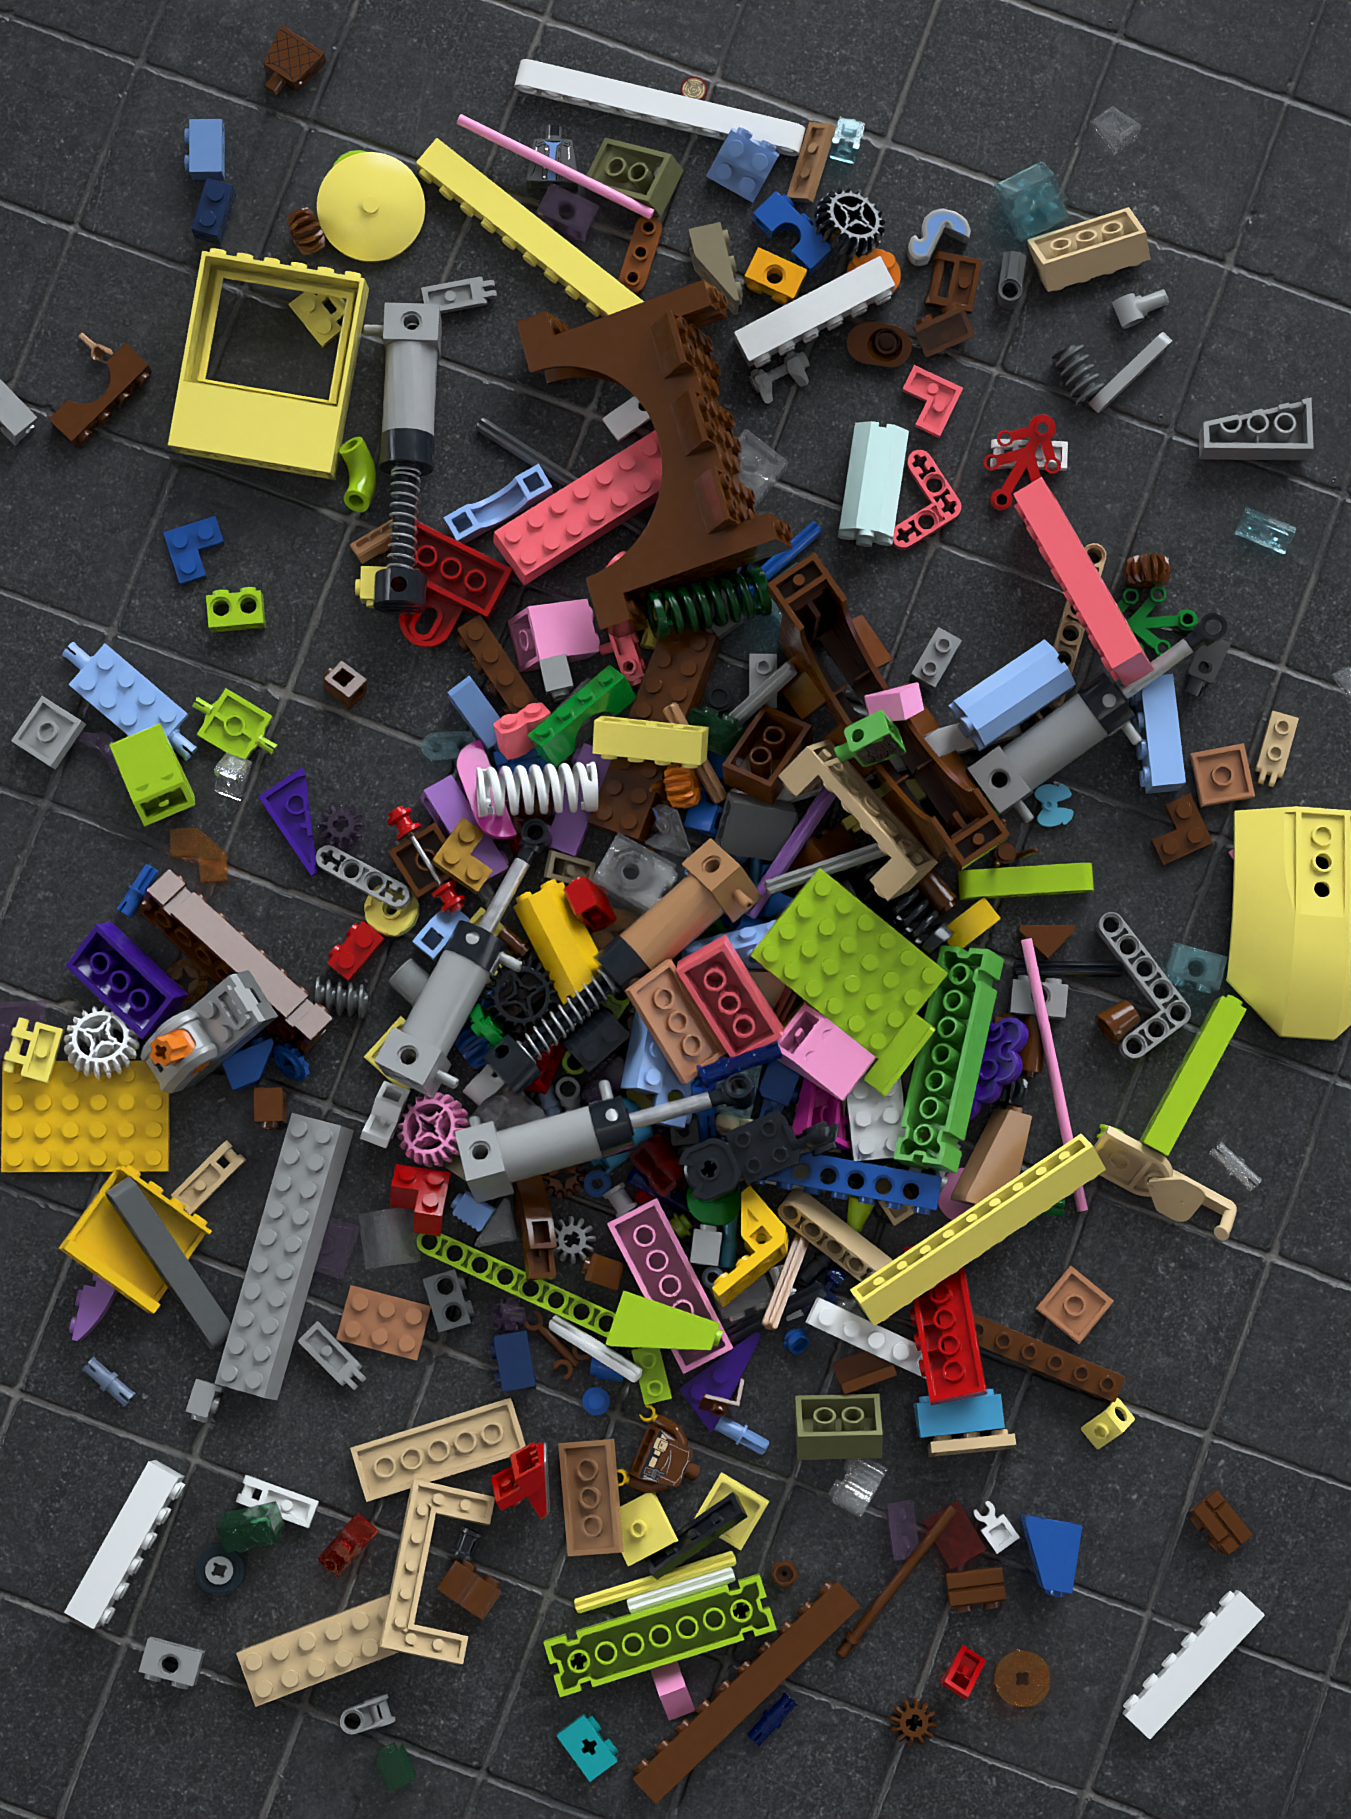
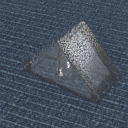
(1116, 129)
(231, 776)
(499, 1228)

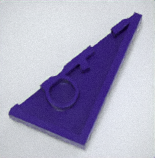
(290, 810)
(719, 1378)

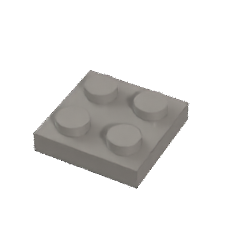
(48, 732)

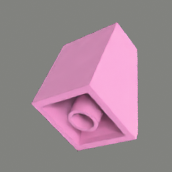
(553, 631)

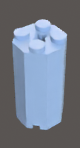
(1012, 695)

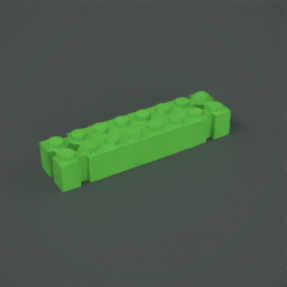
(949, 1061)

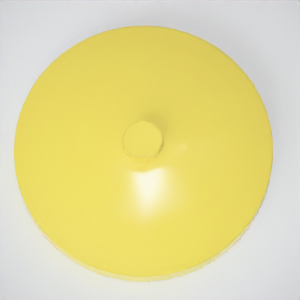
(371, 207)

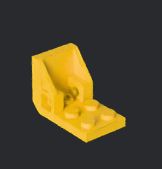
(757, 1226)

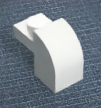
(385, 1114)

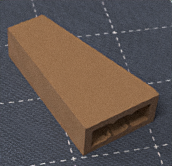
(995, 1157)

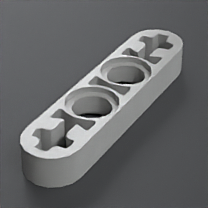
(1130, 372)
(365, 874)

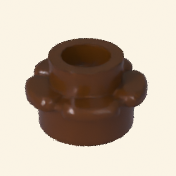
(784, 1581)

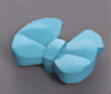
(1050, 814)

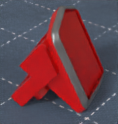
(525, 1479)

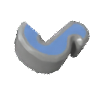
(933, 227)

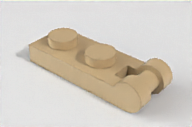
(208, 1177)

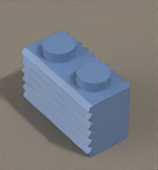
(471, 1213)

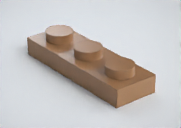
(811, 162)

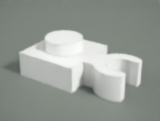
(997, 1530)

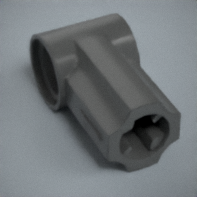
(1011, 278)

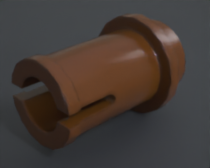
(514, 943)

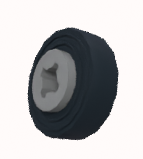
(229, 1565)

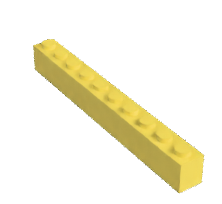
(523, 231)
(978, 1229)

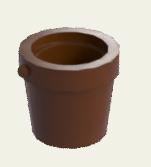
(1117, 1021)

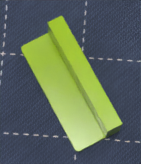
(899, 1054)

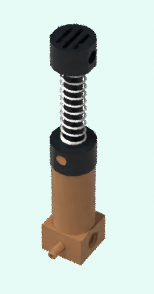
(711, 889)

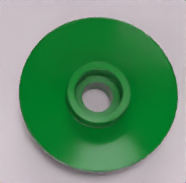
(717, 1212)

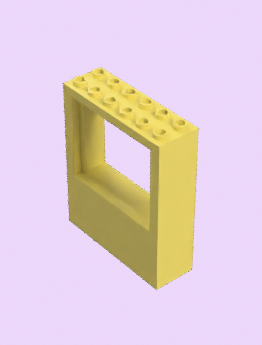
(255, 423)

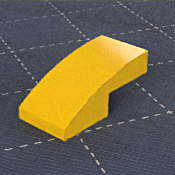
(972, 923)

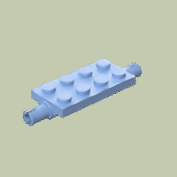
(126, 696)

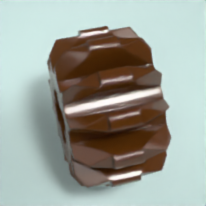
(305, 231)
(1147, 570)
(919, 1729)

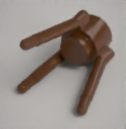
(1006, 853)

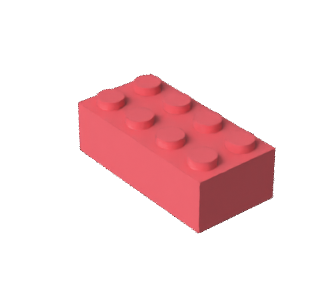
(729, 997)

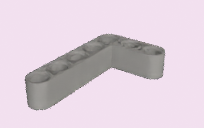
(1146, 985)

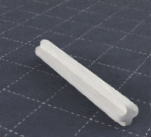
(595, 1348)
(681, 1590)

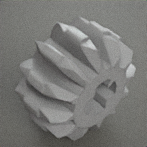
(574, 1248)

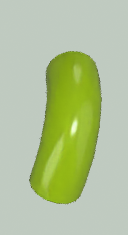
(361, 474)

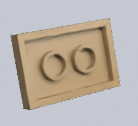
(971, 1443)

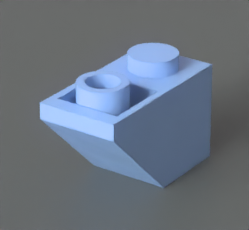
(437, 933)

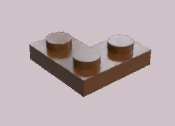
(1189, 831)

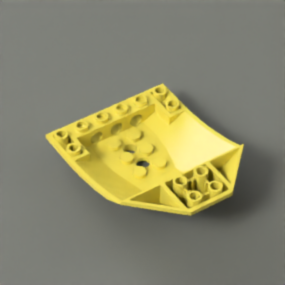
(1286, 940)

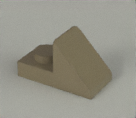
(566, 867)

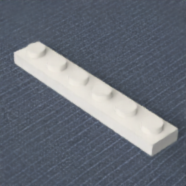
(865, 1335)

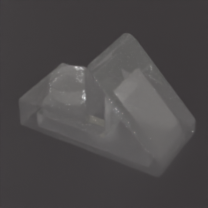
(671, 834)

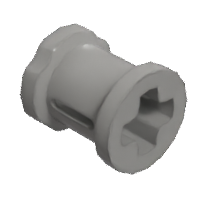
(620, 1200)

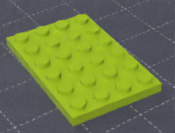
(848, 963)

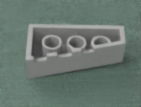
(1260, 435)

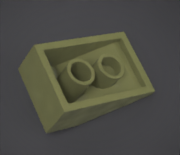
(637, 172)

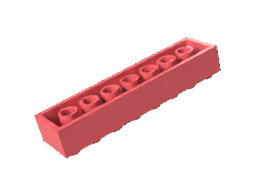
(582, 510)
(1081, 583)

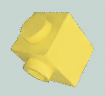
(365, 586)

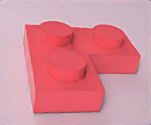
(939, 398)

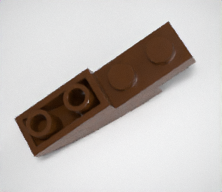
(536, 1226)

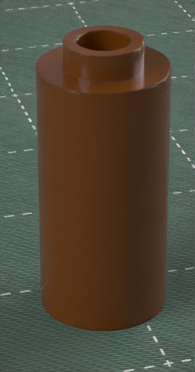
(936, 891)
(1032, 1053)

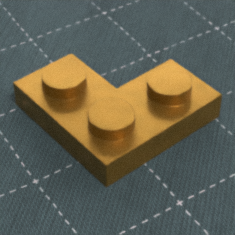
(456, 858)

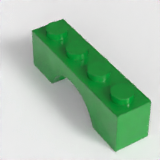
(557, 733)

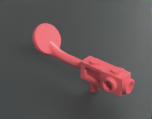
(626, 651)

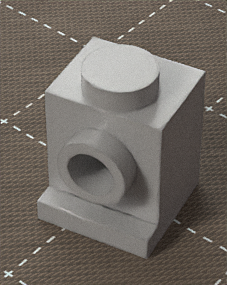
(204, 1400)

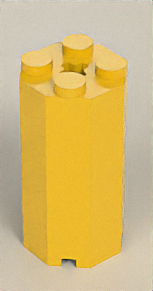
(558, 938)

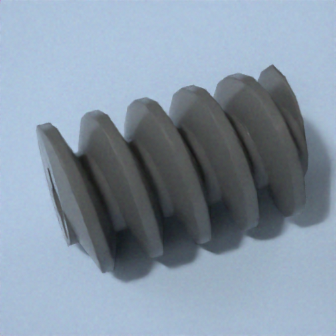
(1078, 373)
(343, 998)

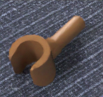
(97, 350)

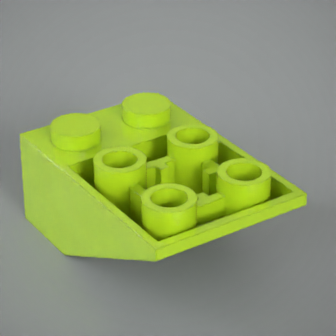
(152, 774)

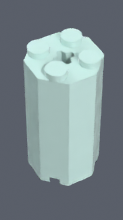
(873, 484)

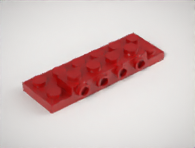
(948, 1341)

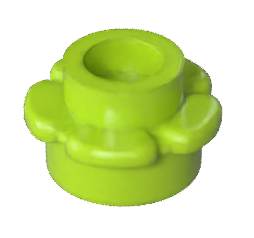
(681, 1225)

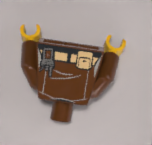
(661, 1457)

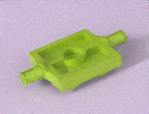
(234, 725)

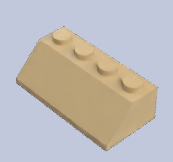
(1089, 249)

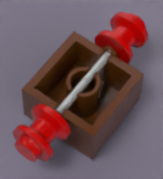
(415, 857)

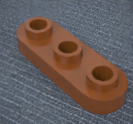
(641, 265)

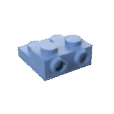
(743, 163)

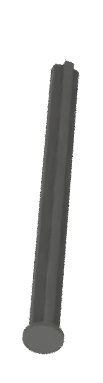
(533, 458)

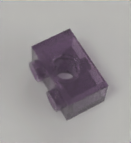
(558, 200)

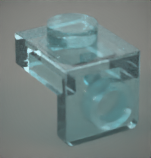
(847, 140)

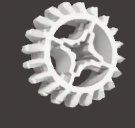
(85, 1031)

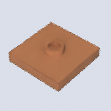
(1222, 775)
(1074, 1304)

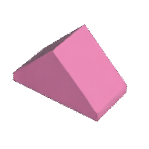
(897, 703)
(672, 1690)

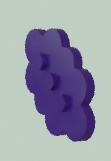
(1000, 1061)

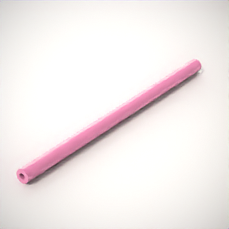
(555, 166)

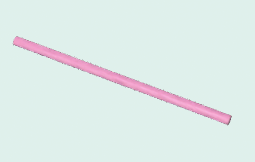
(1050, 1056)

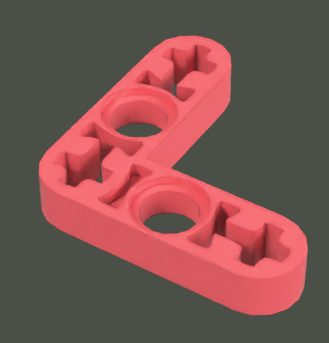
(933, 510)

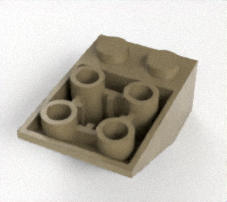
(712, 263)

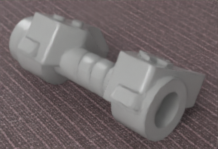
(793, 364)

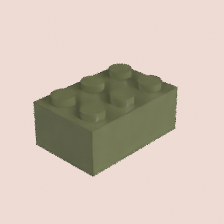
(838, 1426)

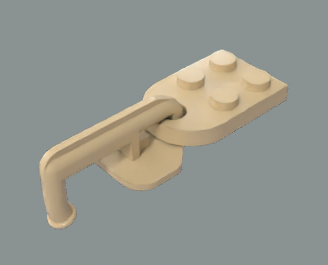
(1151, 1174)

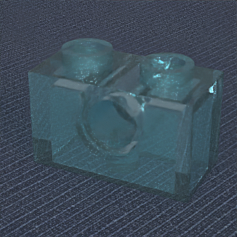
(1211, 966)

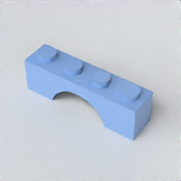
(514, 498)

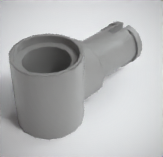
(1132, 309)
(571, 1101)

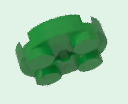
(485, 1026)

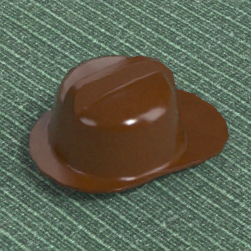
(879, 344)

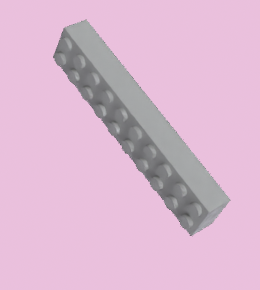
(284, 1256)

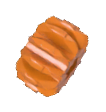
(682, 786)

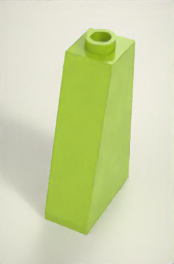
(657, 1325)

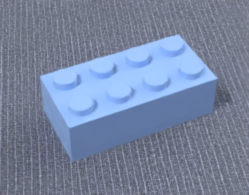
(1160, 735)

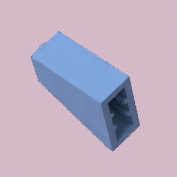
(475, 711)

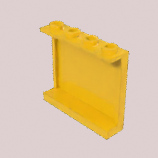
(112, 1254)

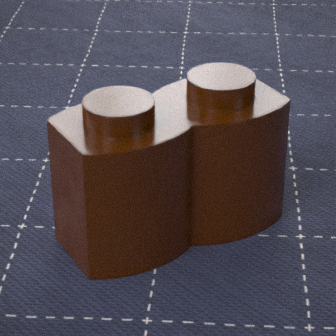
(469, 1588)

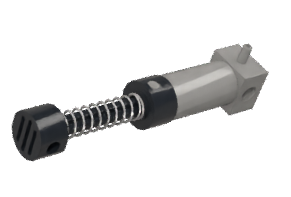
(407, 442)

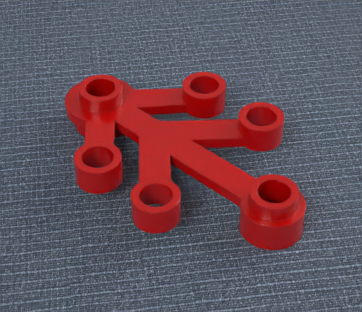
(1025, 456)

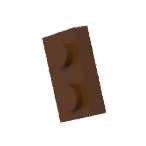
(943, 330)

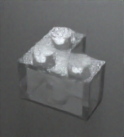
(508, 1109)

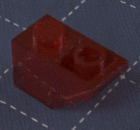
(347, 1545)

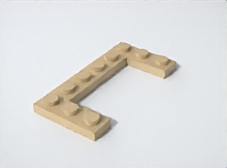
(398, 1628)

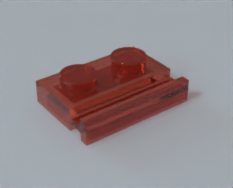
(959, 1539)

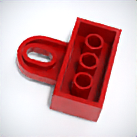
(456, 582)

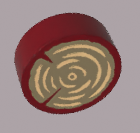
(694, 88)

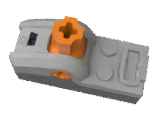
(208, 1033)

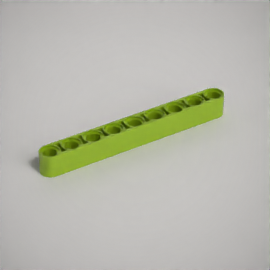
(516, 1286)

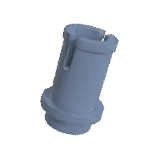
(717, 1271)

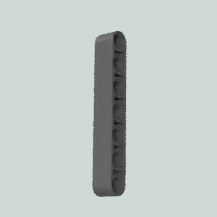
(169, 1262)

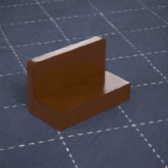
(862, 1370)

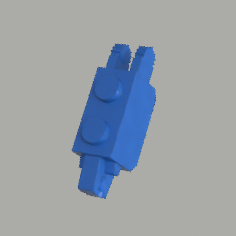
(778, 1088)

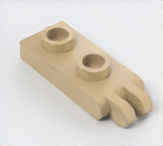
(1276, 747)

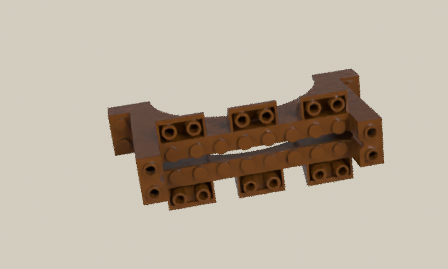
(702, 510)
(815, 602)

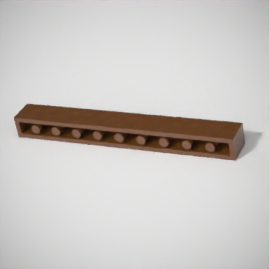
(745, 1692)

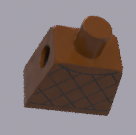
(291, 61)

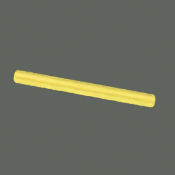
(650, 1584)

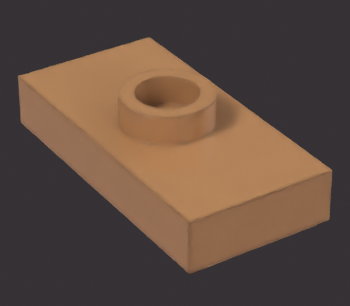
(373, 543)

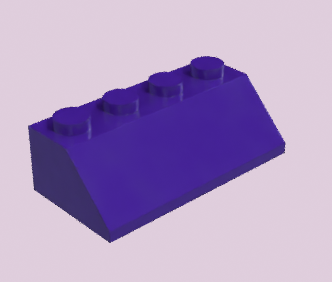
(126, 979)

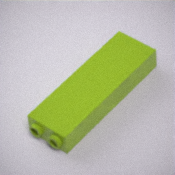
(1193, 1074)

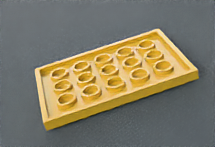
(84, 1121)

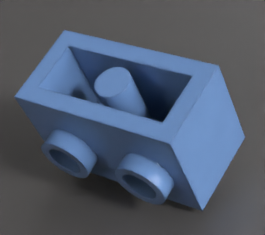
(206, 149)

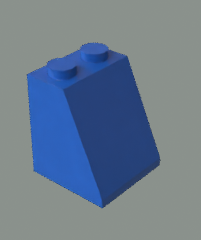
(1053, 1552)

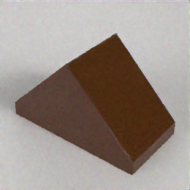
(1046, 938)

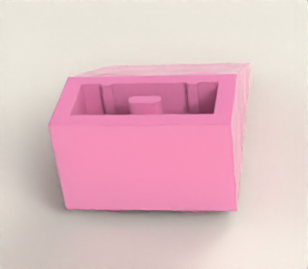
(823, 1053)

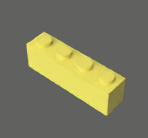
(650, 741)

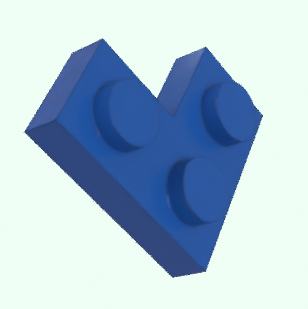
(186, 543)

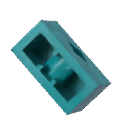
(590, 1763)

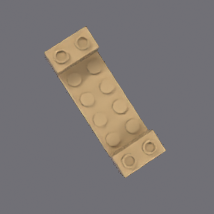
(909, 858)

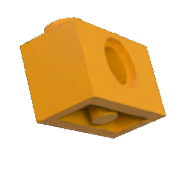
(765, 264)

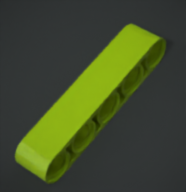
(1025, 881)

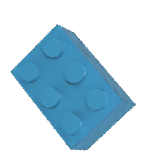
(959, 1416)

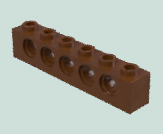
(1048, 1359)

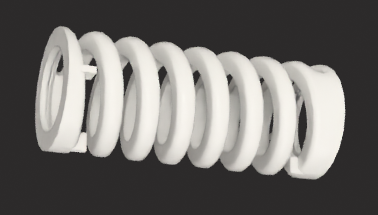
(488, 778)

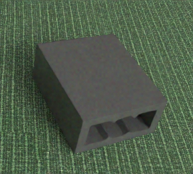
(755, 827)

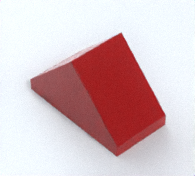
(963, 1672)

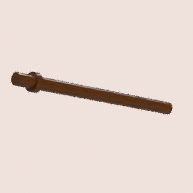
(853, 1637)

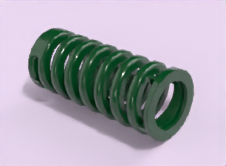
(753, 577)

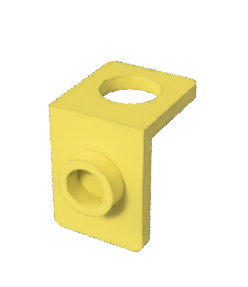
(1107, 1425)

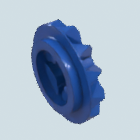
(290, 1061)

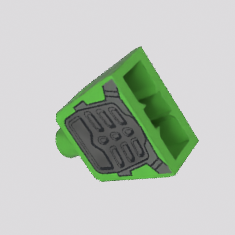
(871, 740)

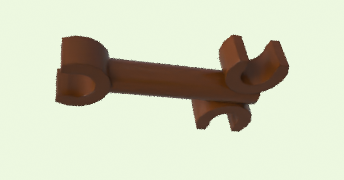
(570, 1358)

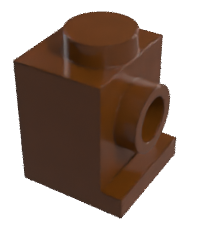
(345, 676)

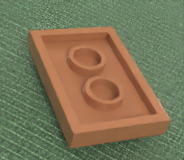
(383, 1322)

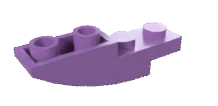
(93, 1305)

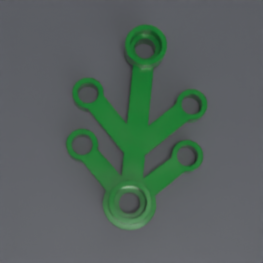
(1140, 624)

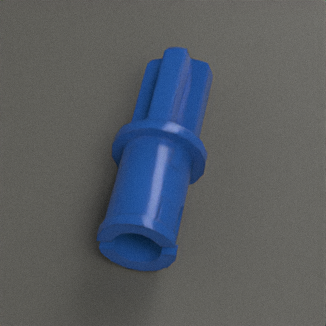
(137, 890)

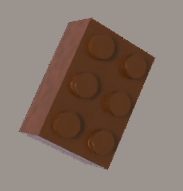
(765, 752)

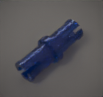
(772, 1719)

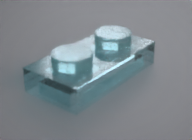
(1265, 530)

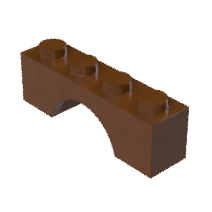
(78, 420)

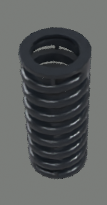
(930, 939)

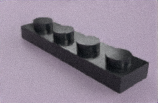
(697, 1535)

